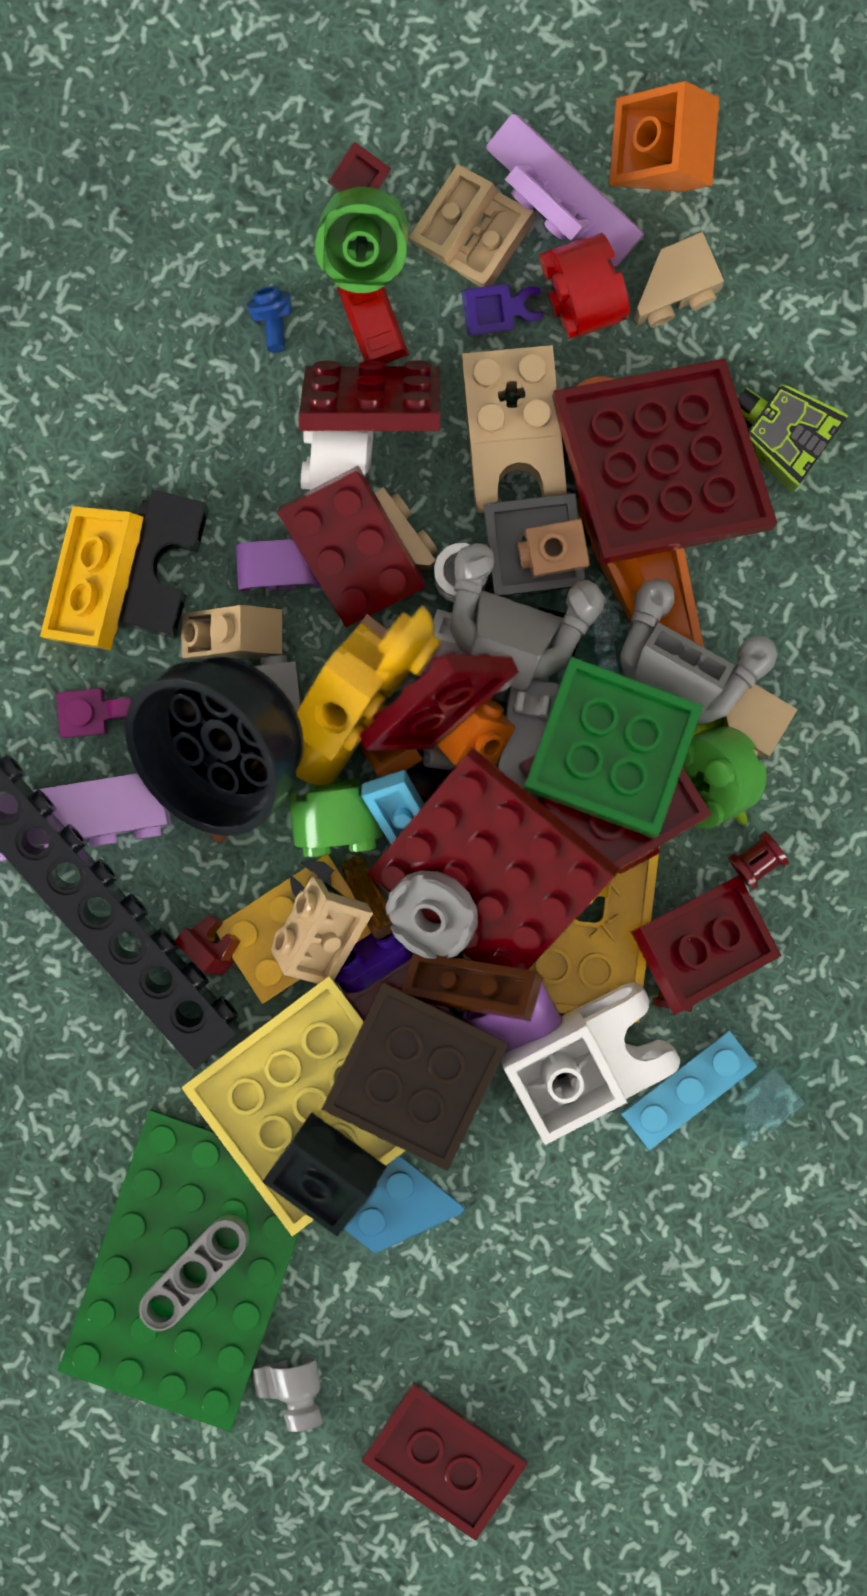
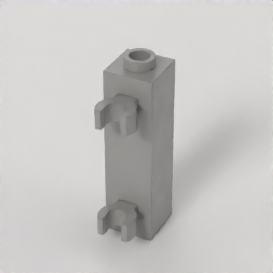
(529, 714)

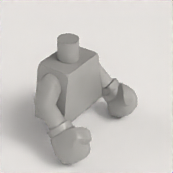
(503, 627)
(682, 667)

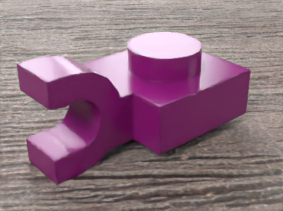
(87, 712)

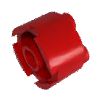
(585, 285)

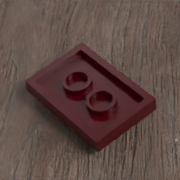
(351, 546)
(438, 701)
(706, 944)
(444, 1461)

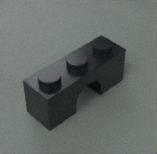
(167, 525)

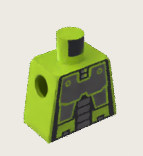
(789, 431)

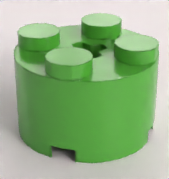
(367, 214)
(725, 773)
(331, 818)

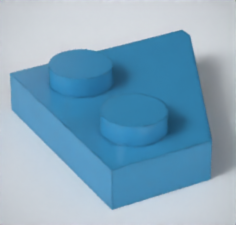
(401, 1207)

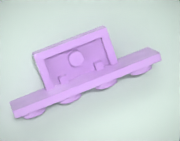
(559, 190)

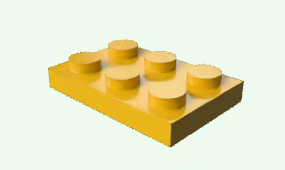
(92, 577)
(257, 926)

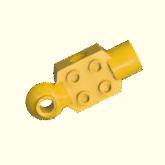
(354, 690)

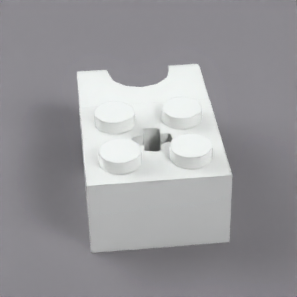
(596, 1063)

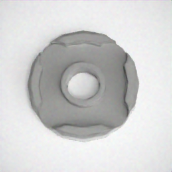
(443, 896)

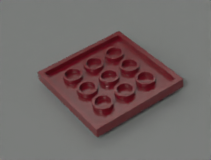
(663, 461)
(511, 856)

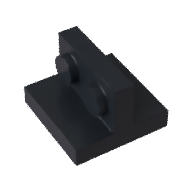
(325, 1174)

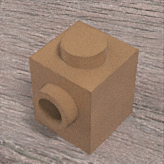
(554, 549)

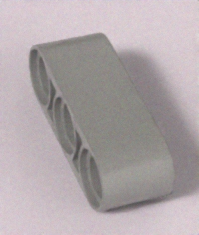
(179, 1288)

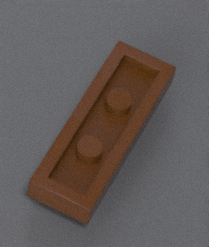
(474, 986)

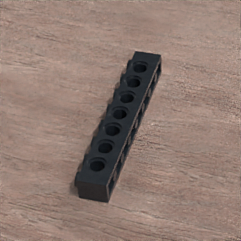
(193, 1038)

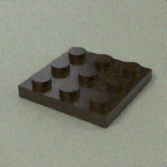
(415, 1076)

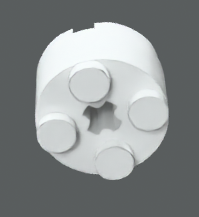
(334, 454)

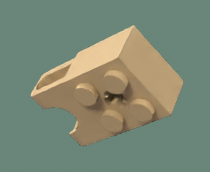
(515, 437)

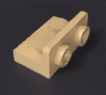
(319, 933)

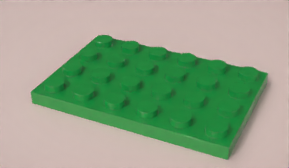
(169, 1197)

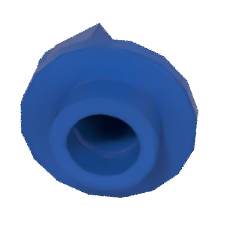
(271, 305)

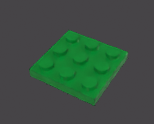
(613, 747)

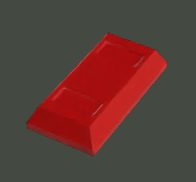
(374, 325)

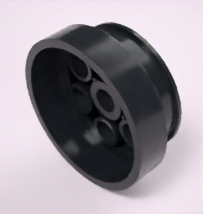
(215, 744)

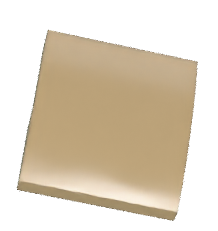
(455, 217)

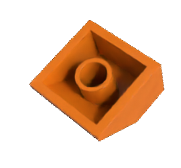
(665, 139)

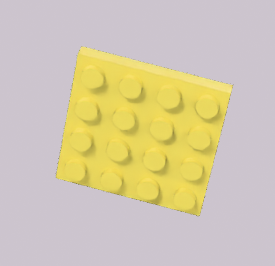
(275, 1080)

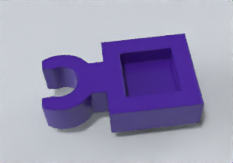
(493, 309)

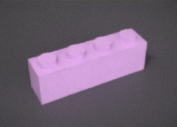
(100, 810)

